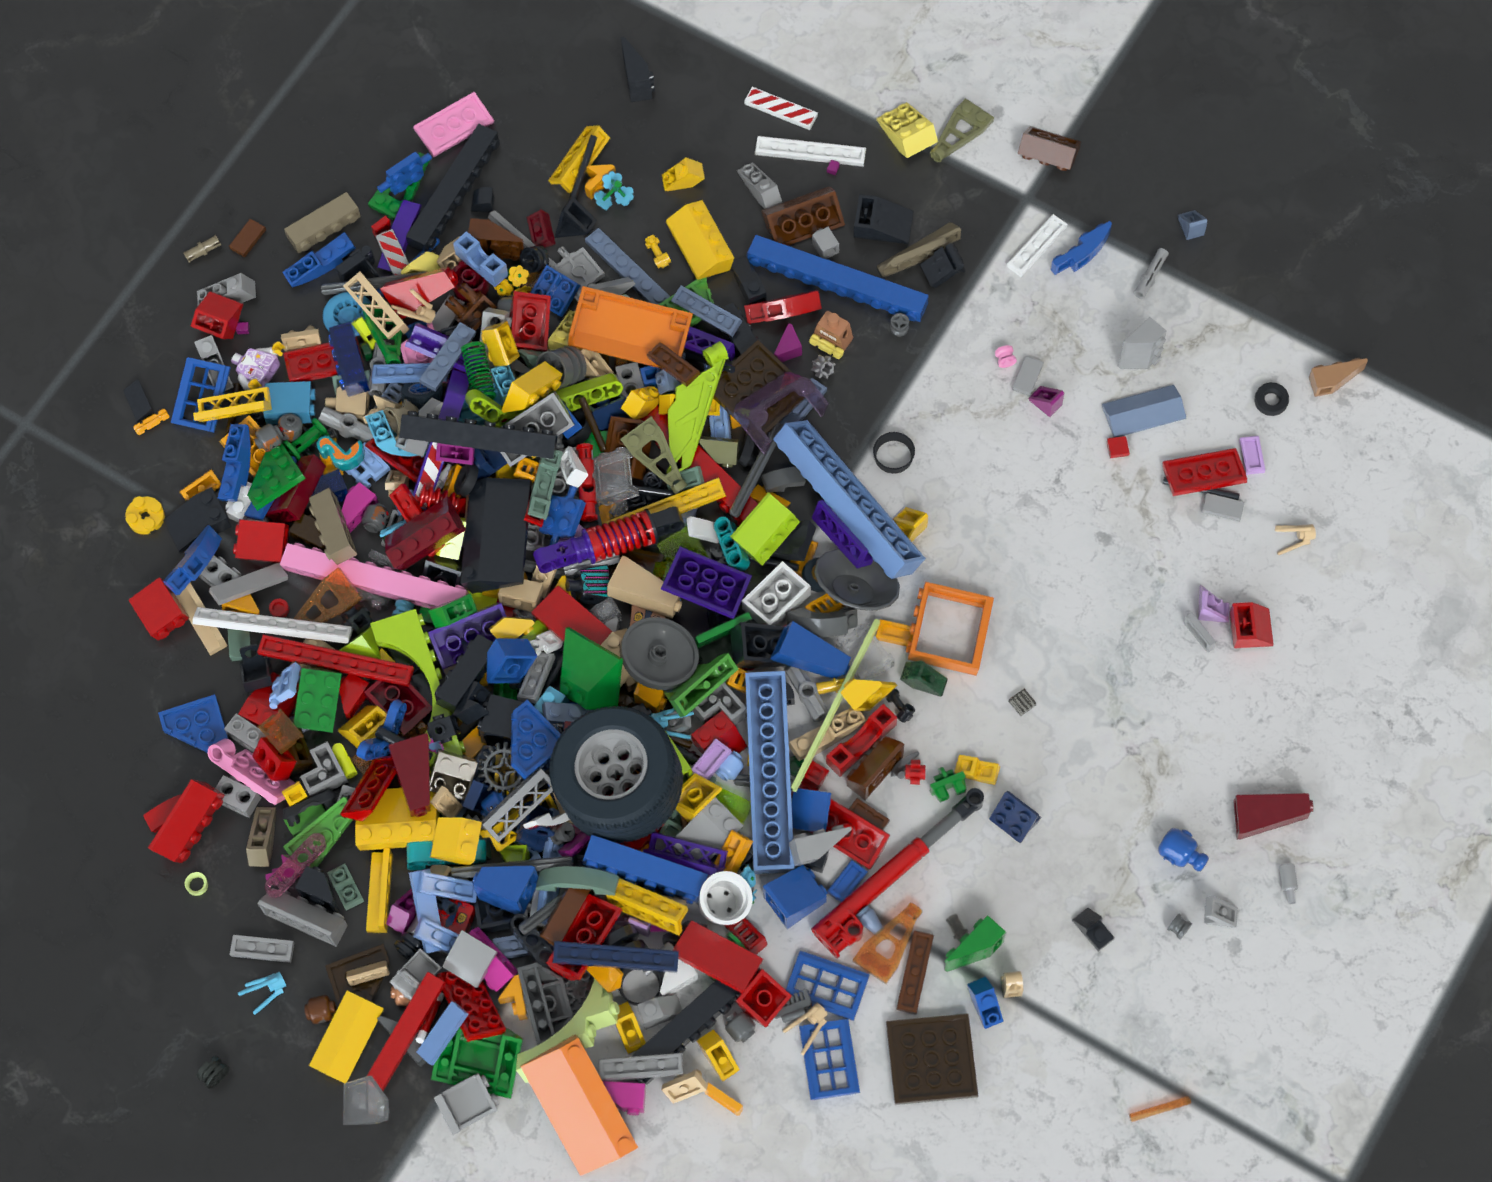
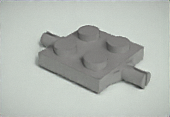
(579, 267)

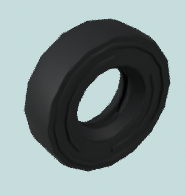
(1264, 407)
(466, 480)

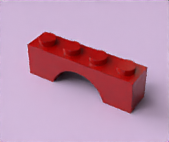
(874, 729)

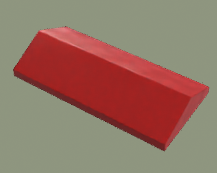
(407, 465)
(370, 789)
(865, 839)

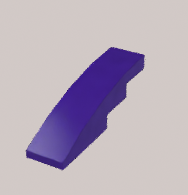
(402, 224)

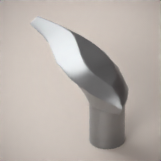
(900, 766)

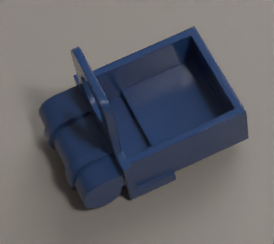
(476, 793)
(537, 836)

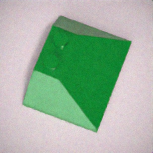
(589, 672)
(489, 1056)

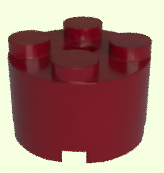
(472, 278)

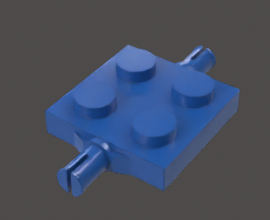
(404, 173)
(563, 516)

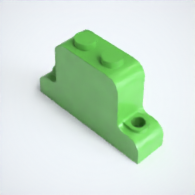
(701, 684)

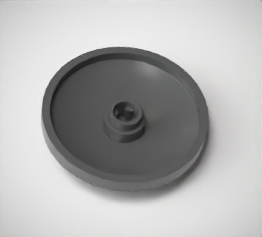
(659, 653)

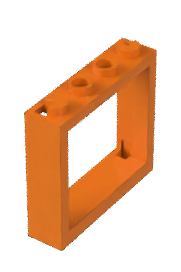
(957, 596)

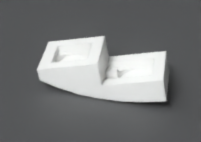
(546, 821)

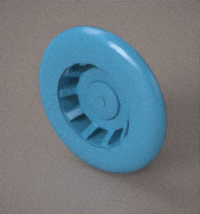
(346, 314)

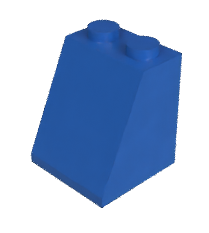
(506, 886)
(794, 895)

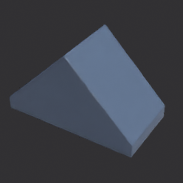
(1192, 224)

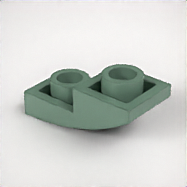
(345, 887)

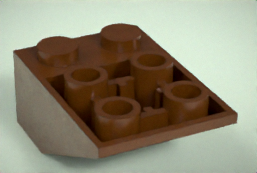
(496, 239)

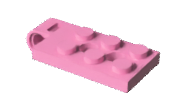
(247, 770)

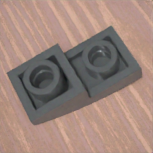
(780, 479)

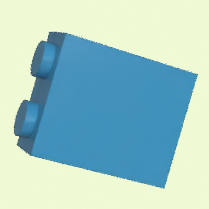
(290, 399)

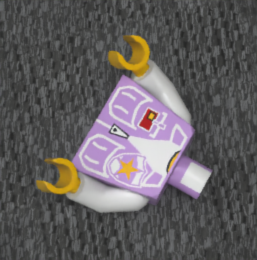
(257, 366)

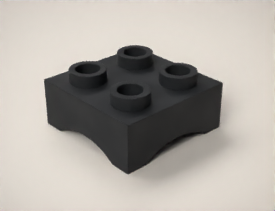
(797, 543)

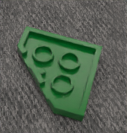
(274, 477)

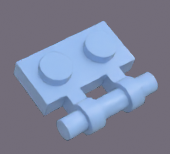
(373, 467)
(285, 685)

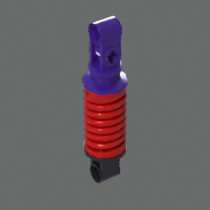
(610, 537)

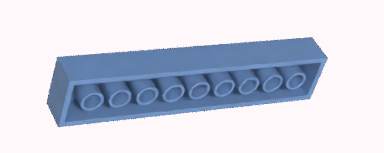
(849, 499)
(769, 772)

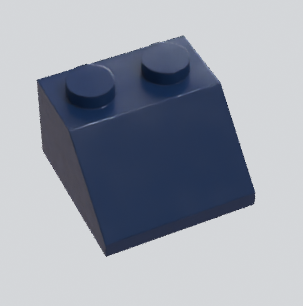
(605, 409)

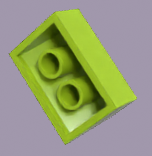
(765, 529)

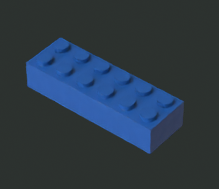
(644, 869)

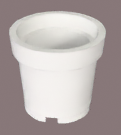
(738, 898)

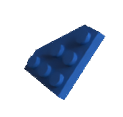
(195, 723)
(531, 739)

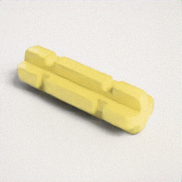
(826, 346)

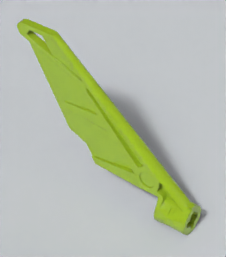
(692, 407)

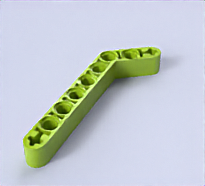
(610, 382)

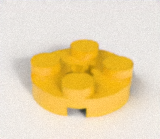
(142, 505)

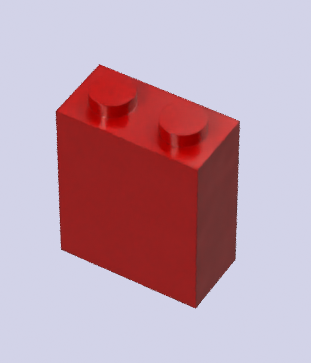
(260, 541)
(159, 609)

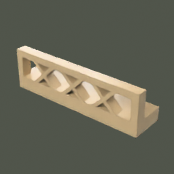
(382, 304)
(209, 635)

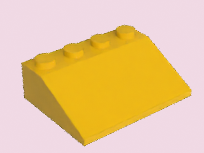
(393, 826)

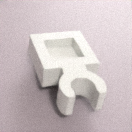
(546, 641)

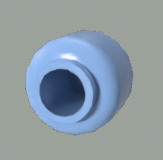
(730, 767)

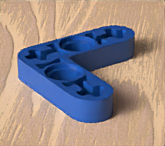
(377, 747)

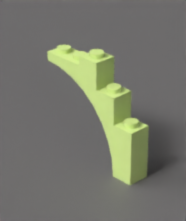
(596, 1013)

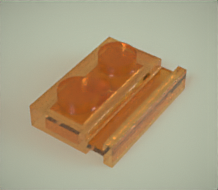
(280, 731)

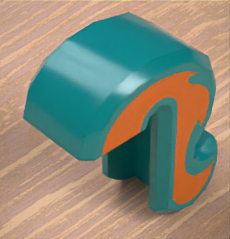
(340, 459)

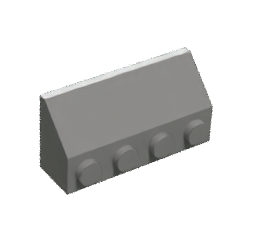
(545, 414)
(304, 917)

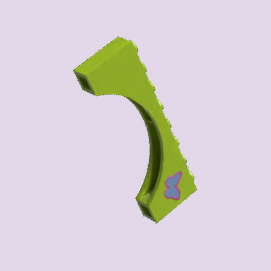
(405, 635)

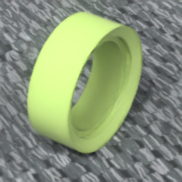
(196, 875)

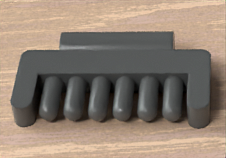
(796, 1009)

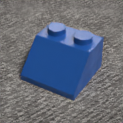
(509, 660)

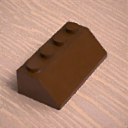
(803, 216)

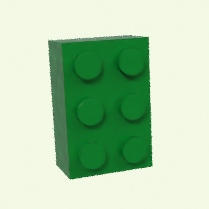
(316, 700)

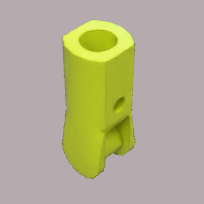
(362, 328)
(344, 761)

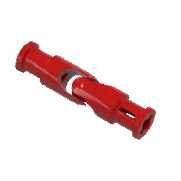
(589, 498)

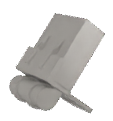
(413, 972)

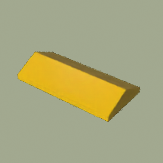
(346, 1037)

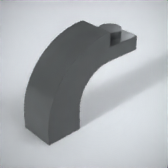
(825, 624)

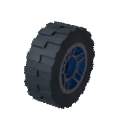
(420, 394)

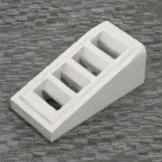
(573, 470)

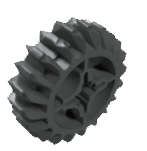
(503, 777)

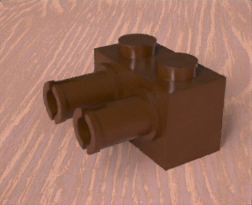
(472, 312)

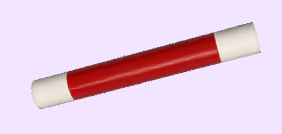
(429, 1019)

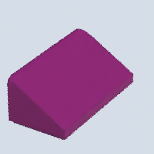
(575, 846)

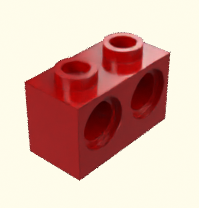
(272, 762)

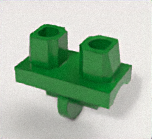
(945, 781)

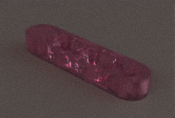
(293, 863)

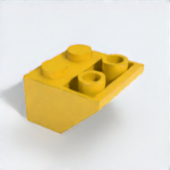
(363, 725)

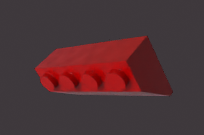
(187, 821)
(588, 927)

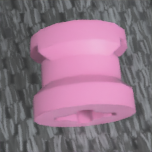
(1005, 356)

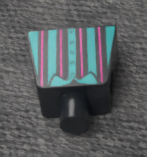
(590, 584)

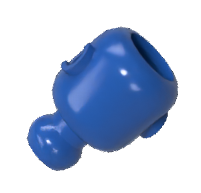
(1181, 848)

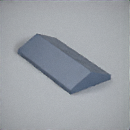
(1144, 411)

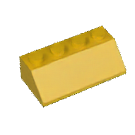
(700, 240)

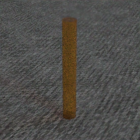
(1159, 1108)

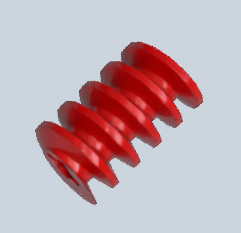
(432, 497)

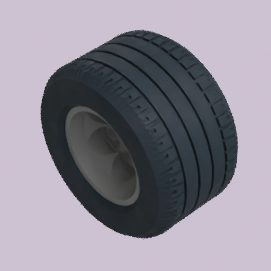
(611, 734)

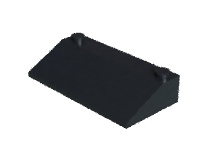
(495, 534)

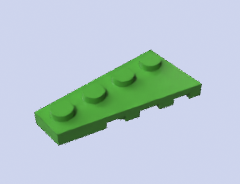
(329, 824)

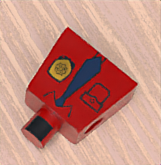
(461, 919)

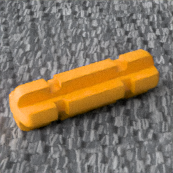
(151, 421)

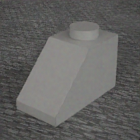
(659, 1010)

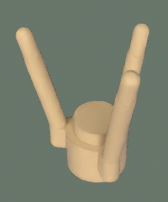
(423, 313)
(1304, 532)
(815, 1015)

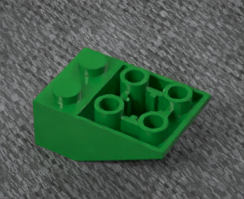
(977, 945)

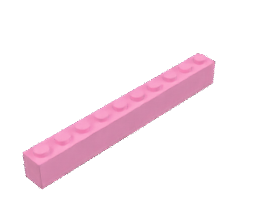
(370, 578)

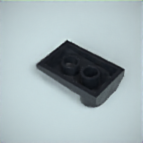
(491, 917)

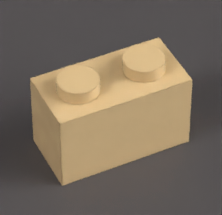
(523, 596)

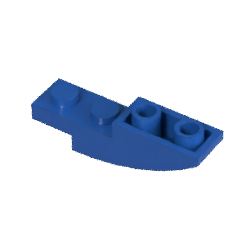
(1088, 247)
(319, 263)
(237, 462)
(194, 561)

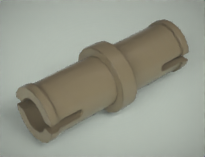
(202, 248)

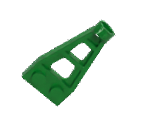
(388, 205)
(390, 352)

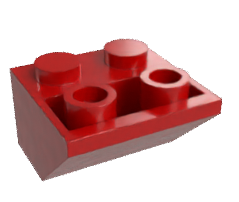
(217, 315)
(1251, 625)

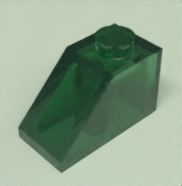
(923, 678)

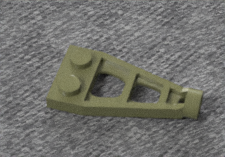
(972, 115)
(643, 435)

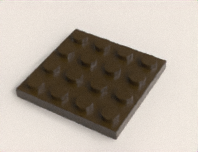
(753, 371)
(931, 1059)

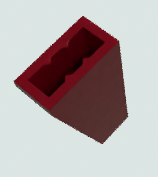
(293, 502)
(413, 771)
(1269, 811)

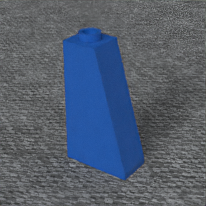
(809, 652)

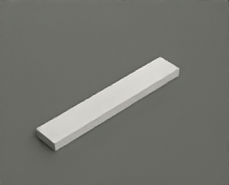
(810, 151)

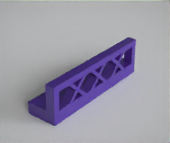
(700, 340)
(430, 342)
(841, 535)
(699, 865)

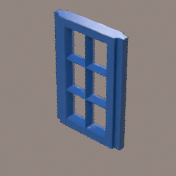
(186, 382)
(834, 968)
(848, 1058)

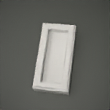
(701, 529)

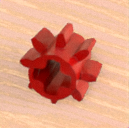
(915, 772)

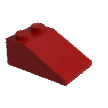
(530, 320)
(257, 706)

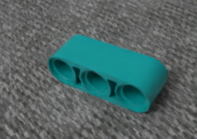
(735, 551)

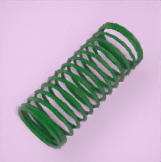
(475, 351)

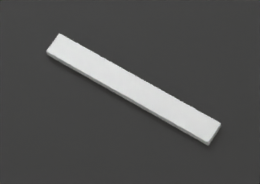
(272, 625)

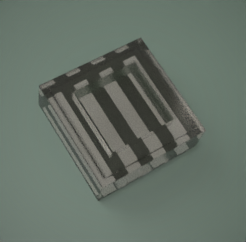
(1022, 702)

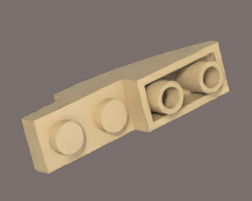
(839, 728)

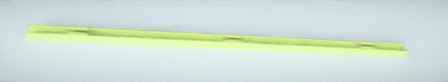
(805, 765)

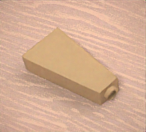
(641, 588)

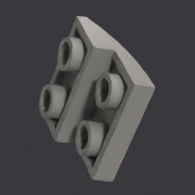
(469, 959)

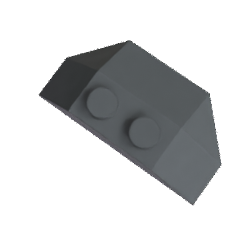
(545, 1000)

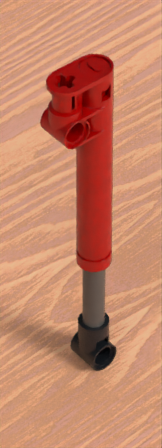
(834, 927)

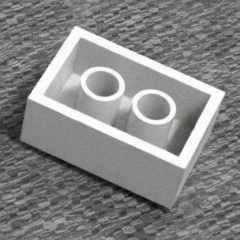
(776, 596)

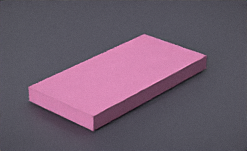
(453, 124)

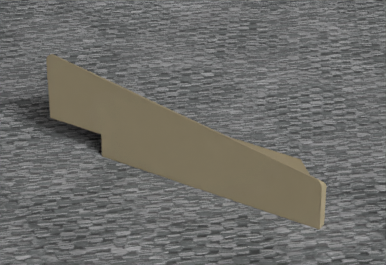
(920, 250)

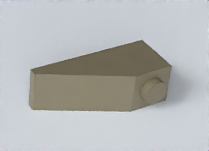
(261, 837)

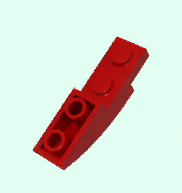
(783, 307)

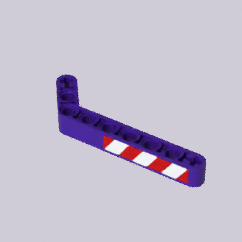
(452, 406)

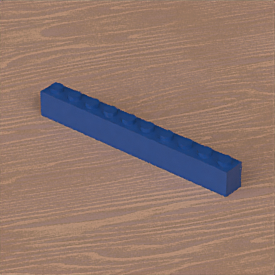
(837, 278)

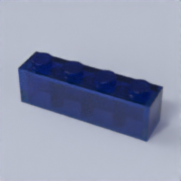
(349, 359)

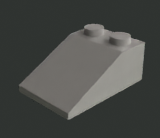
(709, 828)

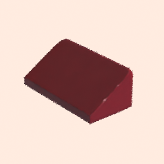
(541, 229)

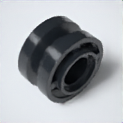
(534, 258)
(408, 945)

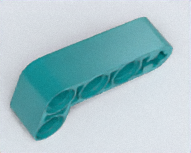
(419, 855)

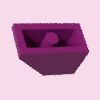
(402, 913)

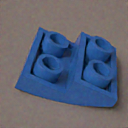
(558, 287)
(810, 809)

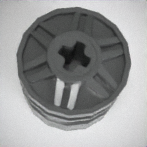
(568, 361)

